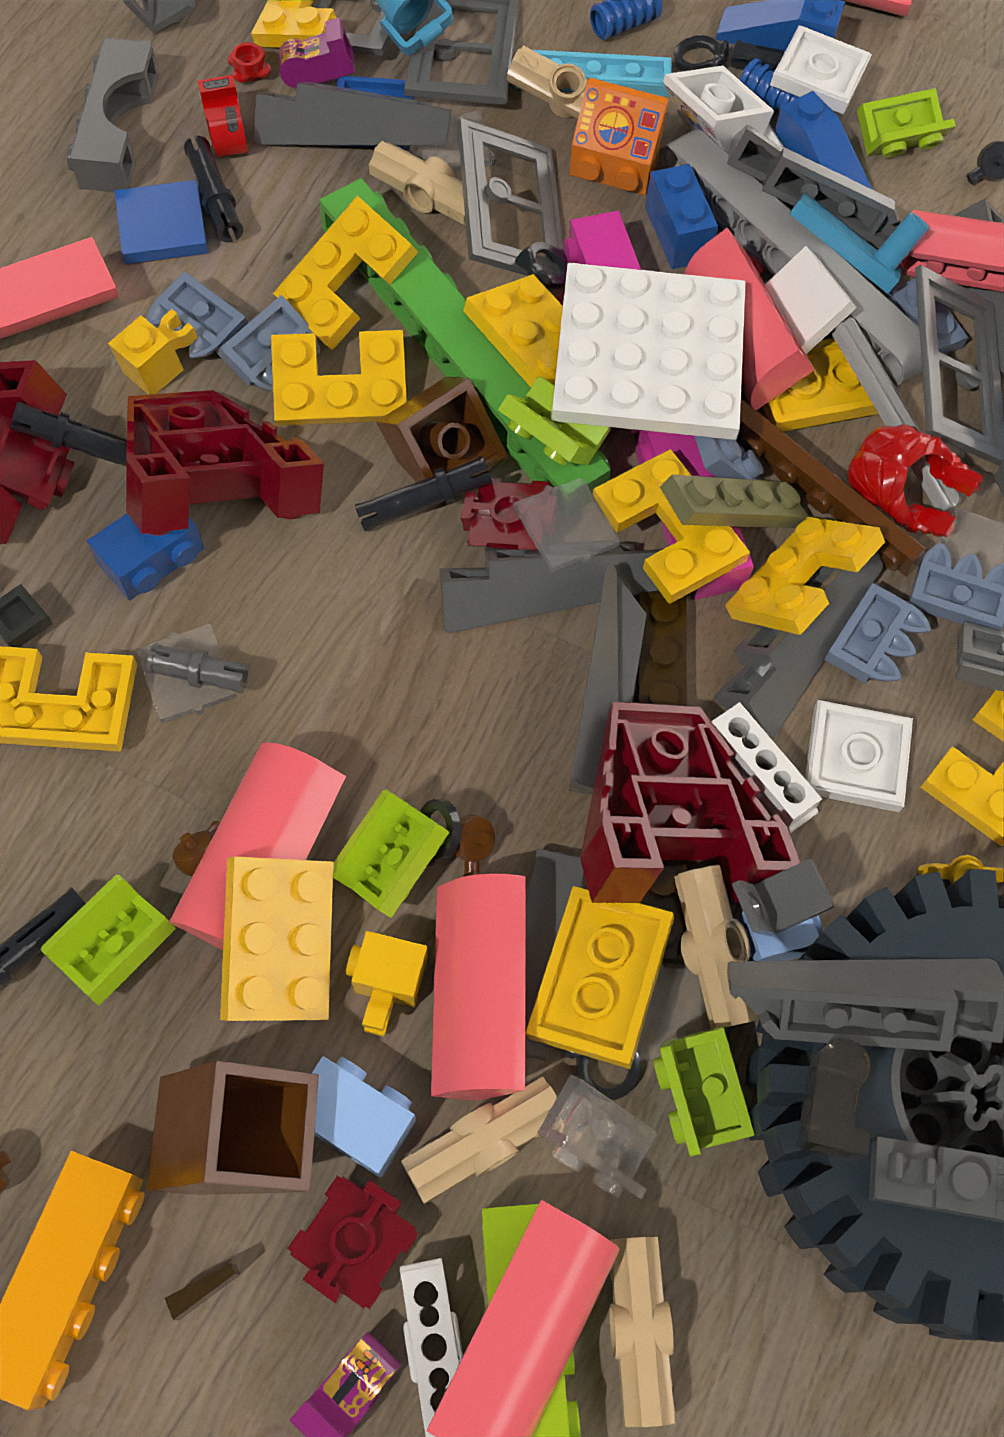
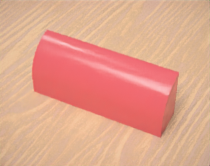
(960, 250)
(53, 286)
(770, 350)
(270, 816)
(479, 988)
(527, 1330)

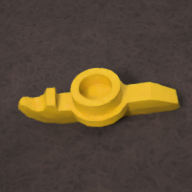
(958, 868)

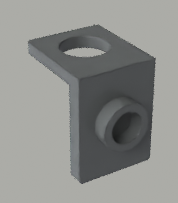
(161, 13)
(784, 899)

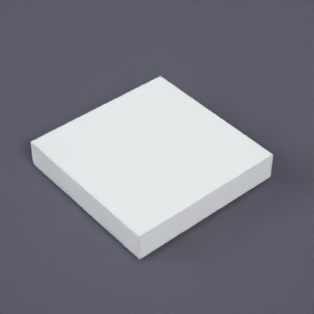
(821, 66)
(809, 298)
(859, 755)

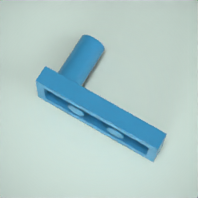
(876, 265)

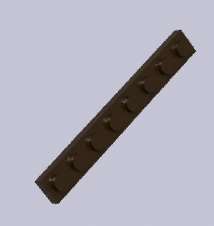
(664, 682)

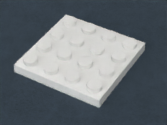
(650, 351)

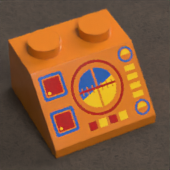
(618, 136)

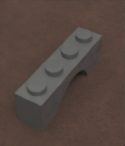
(121, 81)

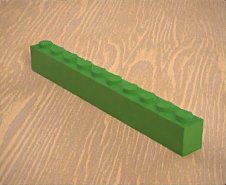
(434, 317)

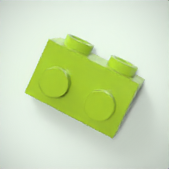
(903, 122)
(563, 440)
(388, 852)
(107, 939)
(704, 1090)

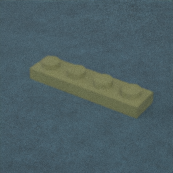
(733, 502)

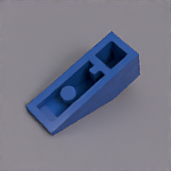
(776, 21)
(817, 134)

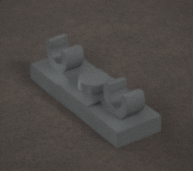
(937, 1179)

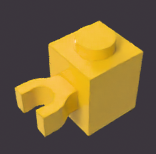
(149, 352)
(388, 973)

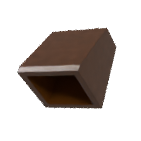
(233, 1130)

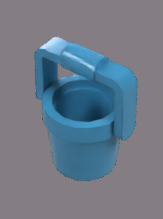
(407, 15)

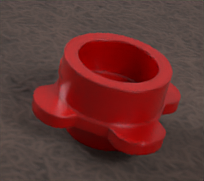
(248, 62)

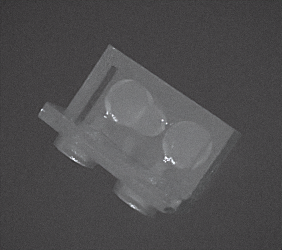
(597, 1134)

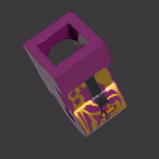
(317, 57)
(347, 1391)

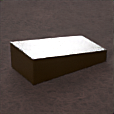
(195, 1294)

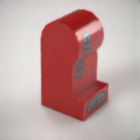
(223, 115)

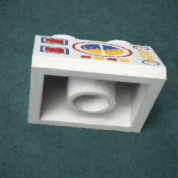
(716, 103)

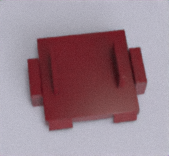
(32, 466)
(492, 515)
(353, 1242)

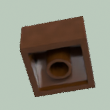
(442, 429)

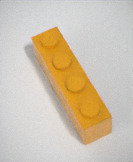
(59, 1274)

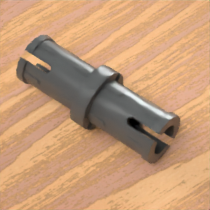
(198, 668)

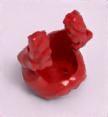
(882, 468)

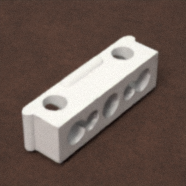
(760, 748)
(416, 1332)

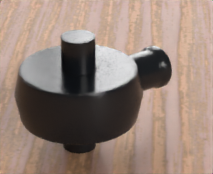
(989, 163)

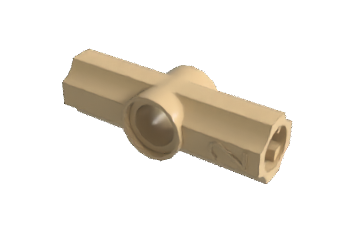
(545, 79)
(424, 183)
(712, 943)
(480, 1141)
(641, 1334)

